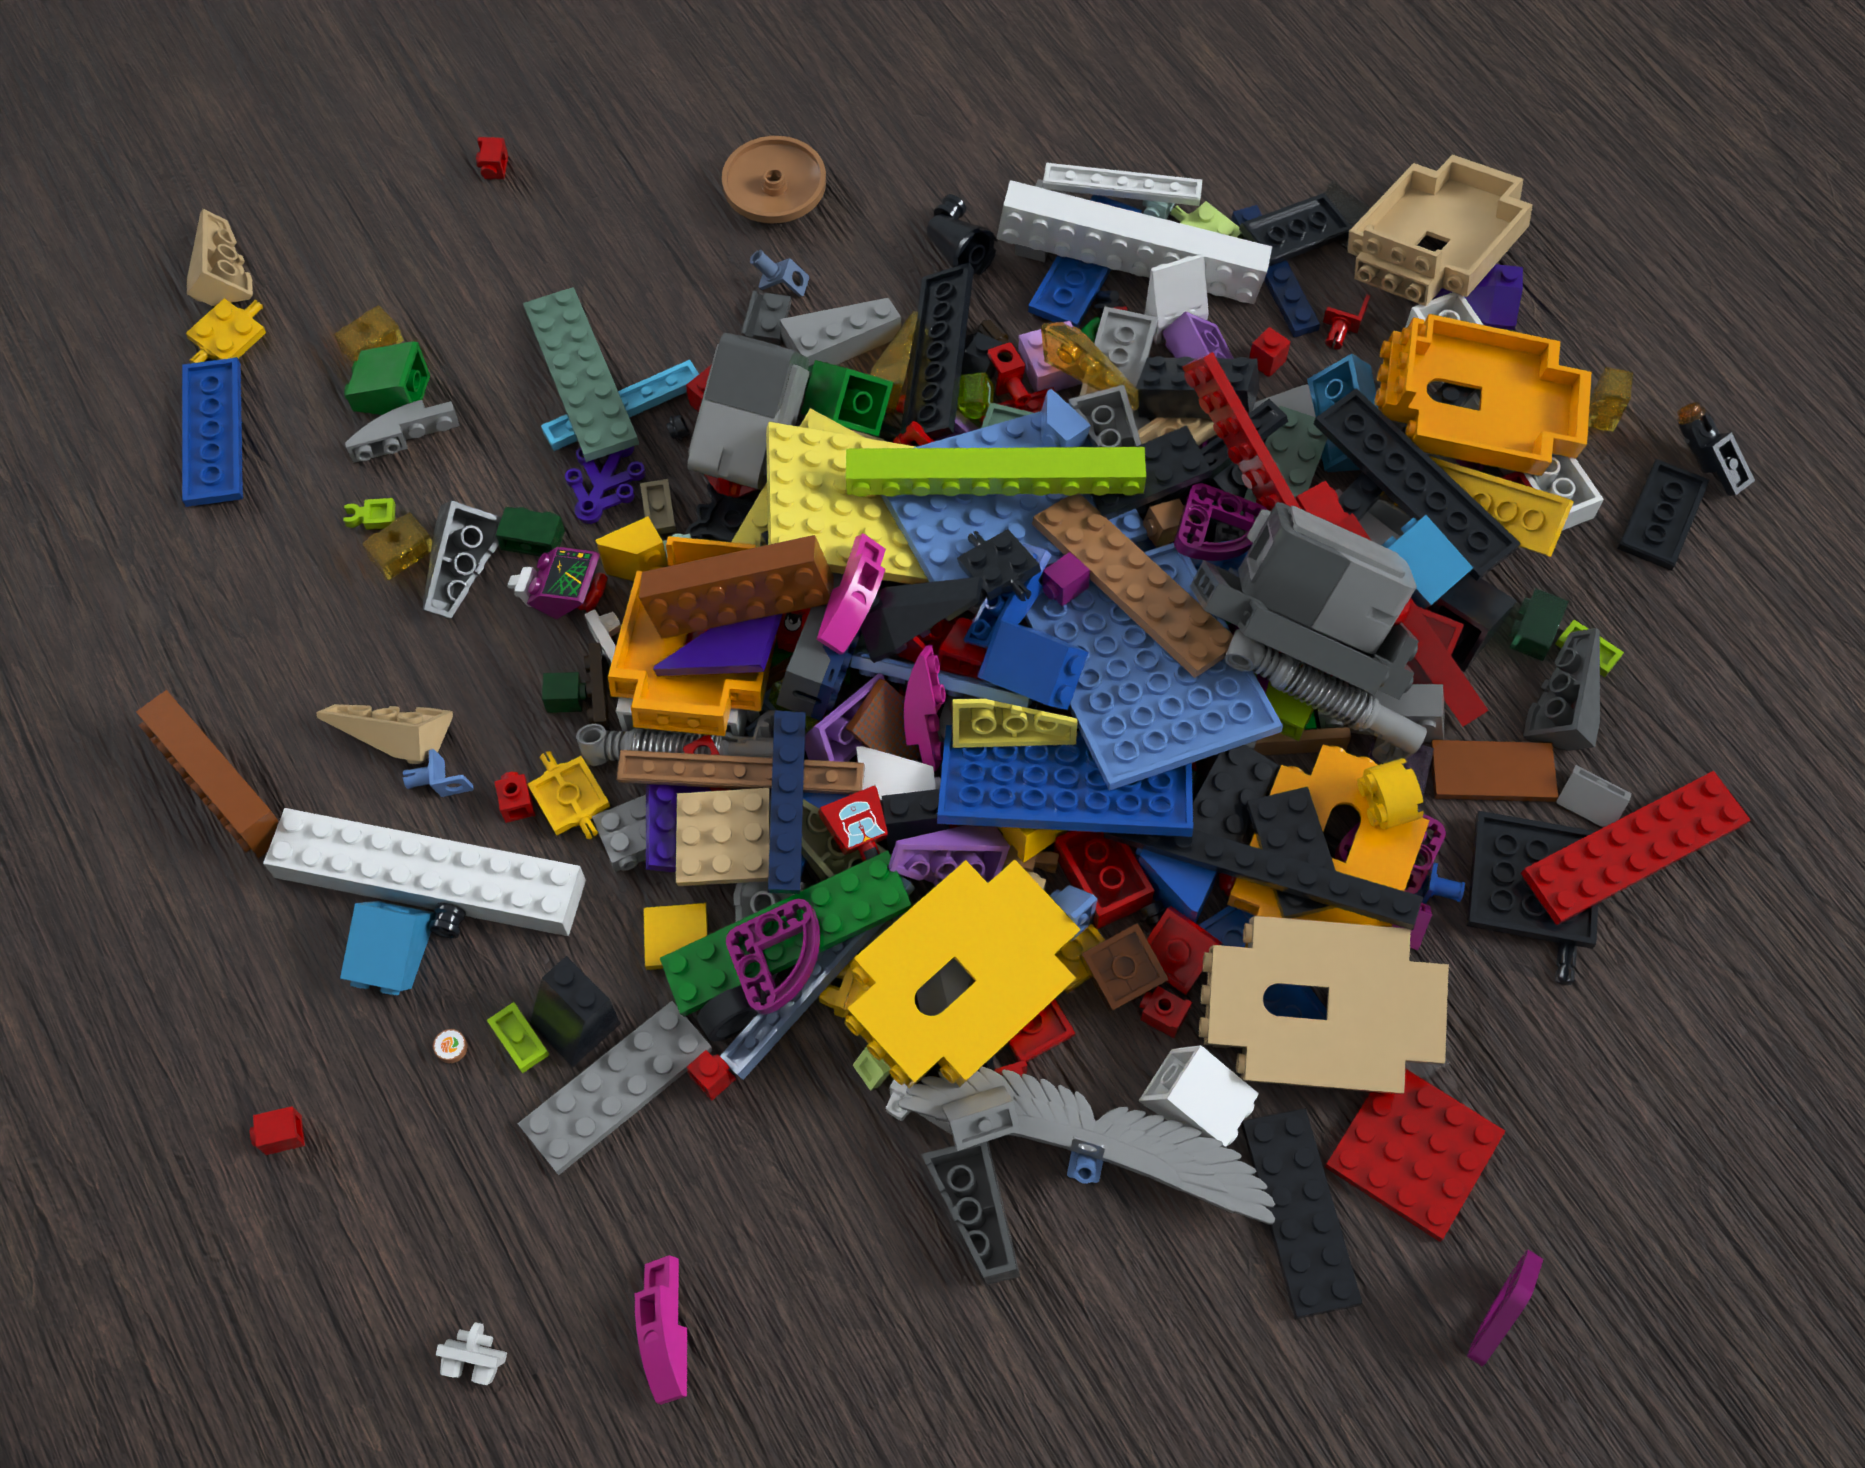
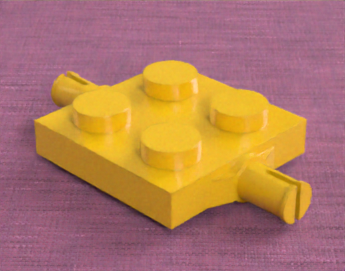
(226, 332)
(568, 795)

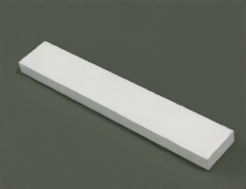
(1122, 184)

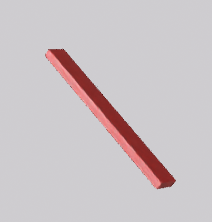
(1434, 656)

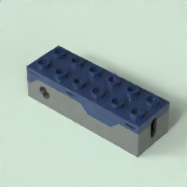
(815, 669)

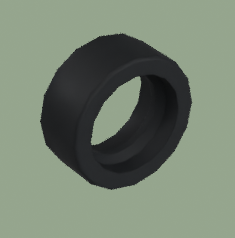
(726, 1014)

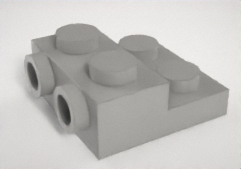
(624, 833)

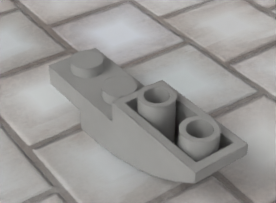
(391, 430)

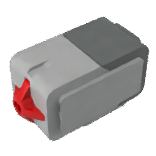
(744, 392)
(1326, 577)

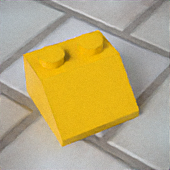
(632, 550)

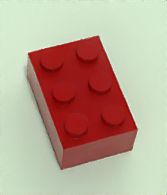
(1106, 871)

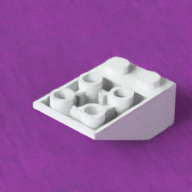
(1176, 289)

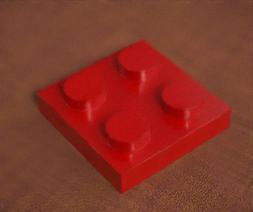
(1180, 948)

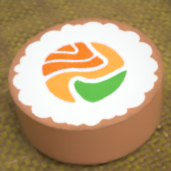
(450, 1046)

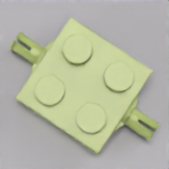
(1207, 218)

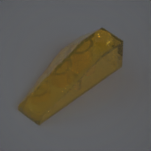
(1079, 357)
(895, 359)

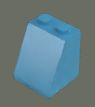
(1431, 558)
(385, 946)

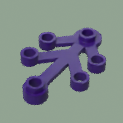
(603, 482)

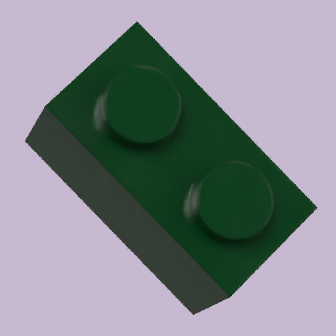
(529, 531)

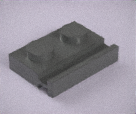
(763, 317)

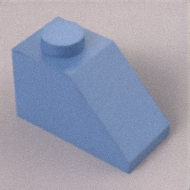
(1061, 423)
(1077, 905)

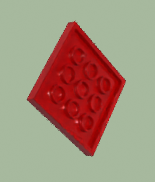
(1416, 1153)

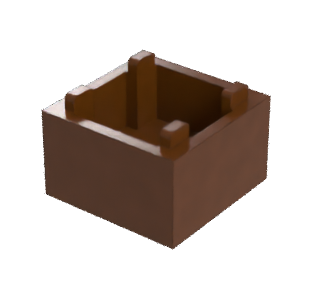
(1123, 967)

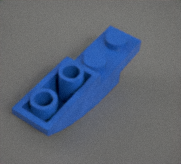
(1007, 605)

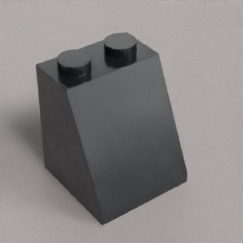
(1480, 609)
(910, 816)
(572, 1012)

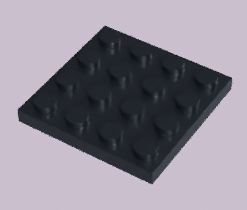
(1500, 895)

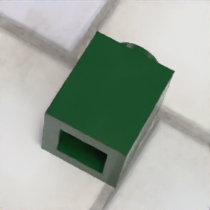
(563, 692)

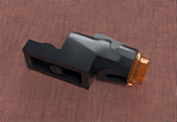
(1714, 450)

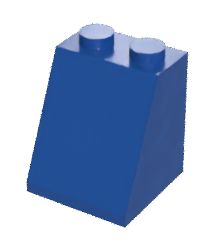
(1033, 664)
(1177, 882)

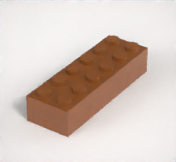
(737, 587)
(208, 773)

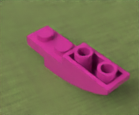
(854, 596)
(922, 702)
(658, 1333)

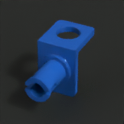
(1440, 887)

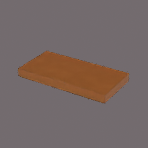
(1493, 770)

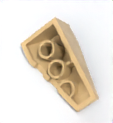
(215, 265)
(391, 731)

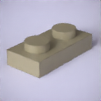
(658, 505)

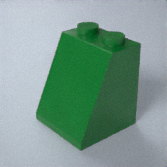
(387, 378)
(848, 397)

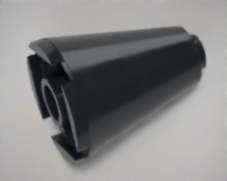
(962, 242)

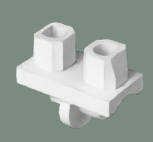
(456, 1353)

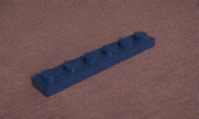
(1284, 287)
(786, 802)

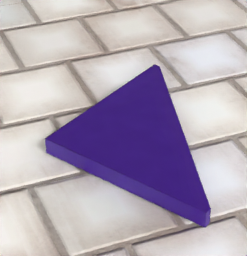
(725, 649)

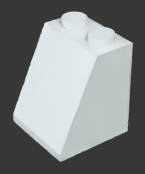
(894, 773)
(1200, 1094)

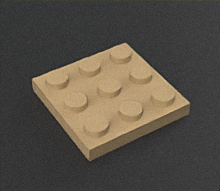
(723, 837)

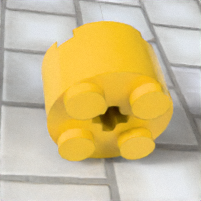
(1391, 794)

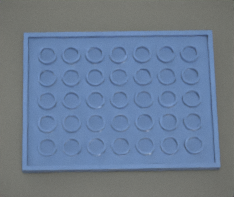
(940, 524)
(1137, 701)

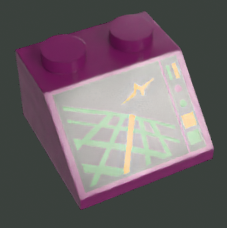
(562, 580)

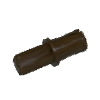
(989, 329)

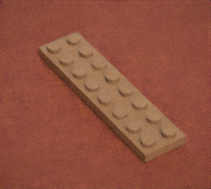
(1136, 583)

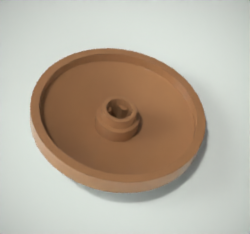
(774, 179)

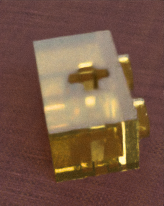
(368, 331)
(1610, 399)
(398, 545)

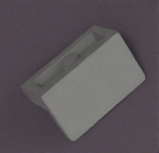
(1593, 797)
(981, 1117)

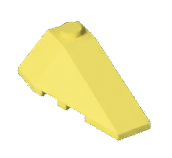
(1003, 724)

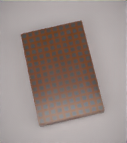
(881, 722)

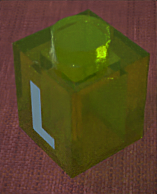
(975, 395)

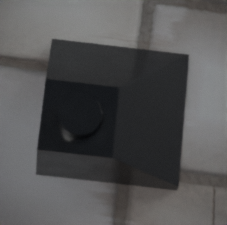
(976, 357)

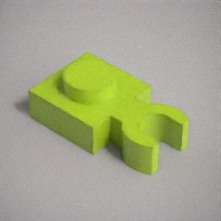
(374, 514)

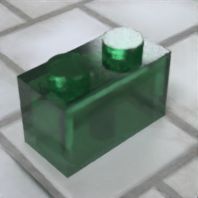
(1538, 624)

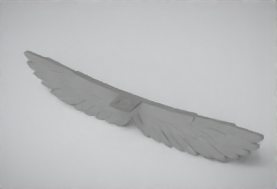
(1120, 1137)

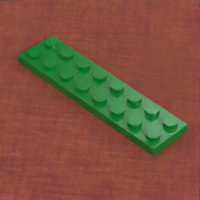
(844, 908)

